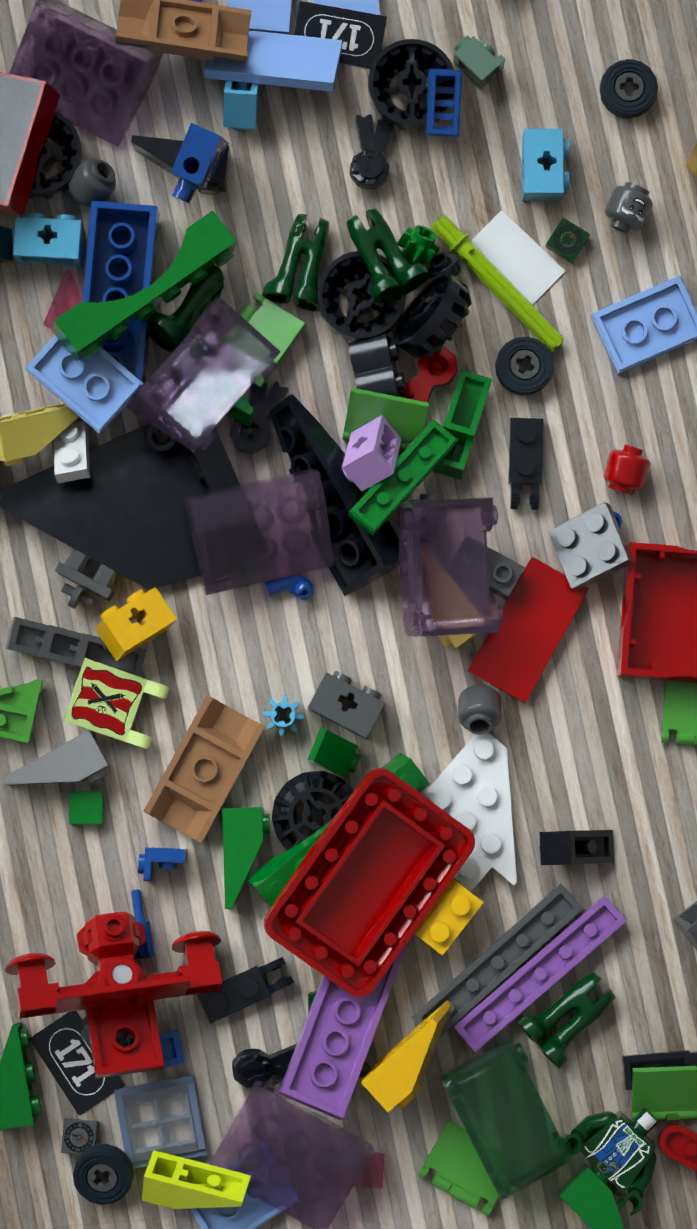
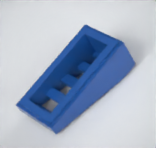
(443, 74)

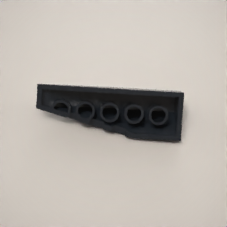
(356, 553)

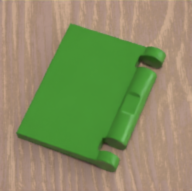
(275, 325)
(403, 414)
(680, 712)
(665, 1092)
(459, 1169)

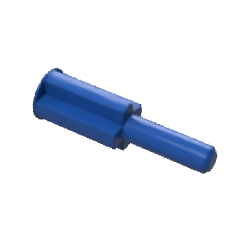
(146, 950)

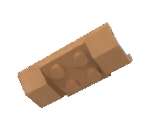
(185, 28)
(204, 769)

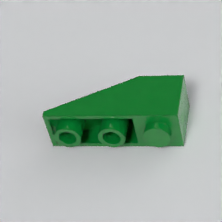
(17, 1101)

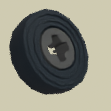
(616, 99)
(540, 360)
(103, 1158)

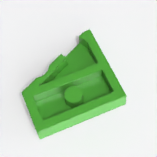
(19, 710)

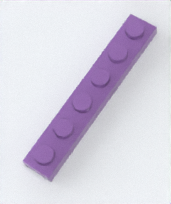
(539, 973)

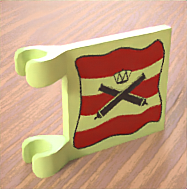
(108, 701)

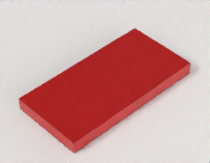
(530, 630)

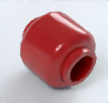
(626, 469)

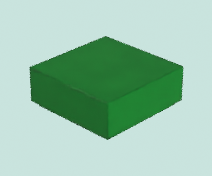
(86, 807)

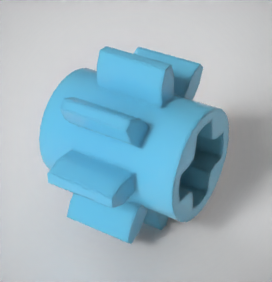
(284, 706)

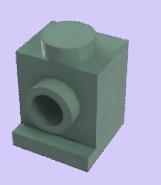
(477, 61)

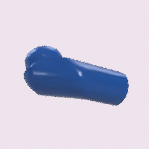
(295, 584)

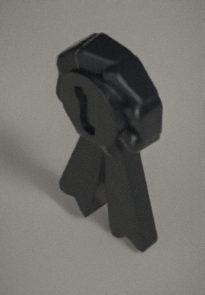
(369, 167)
(257, 436)
(258, 1065)

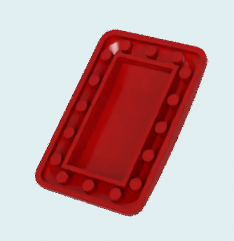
(369, 882)

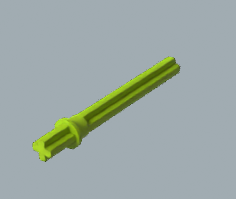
(497, 282)

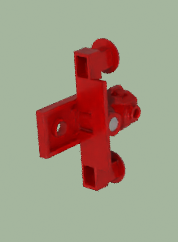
(119, 993)

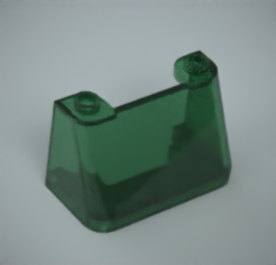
(505, 1118)

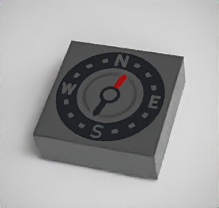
(78, 1135)

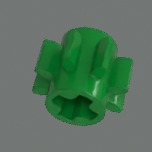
(418, 245)

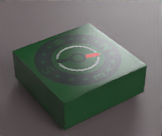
(567, 240)

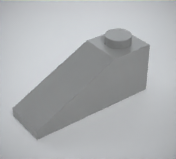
(69, 763)

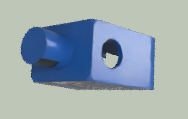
(198, 147)

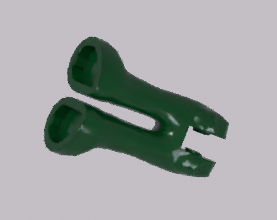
(381, 237)
(280, 288)
(172, 329)
(586, 1013)

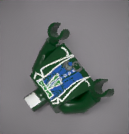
(618, 1150)

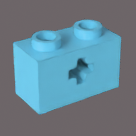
(541, 183)
(62, 250)

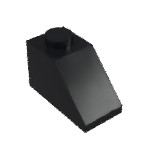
(576, 847)

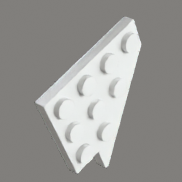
(478, 796)

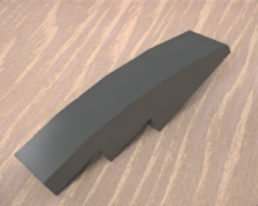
(67, 646)

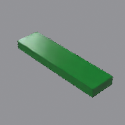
(410, 471)

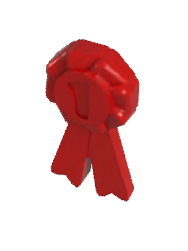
(433, 372)

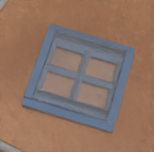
(162, 1119)

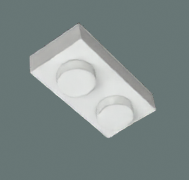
(72, 453)

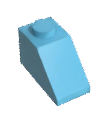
(241, 105)

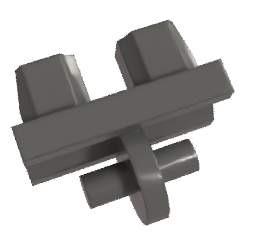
(73, 571)

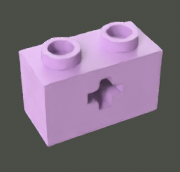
(371, 453)

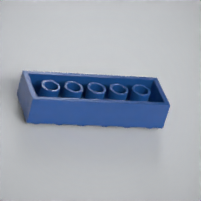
(120, 265)

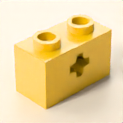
(124, 637)

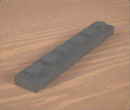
(503, 956)

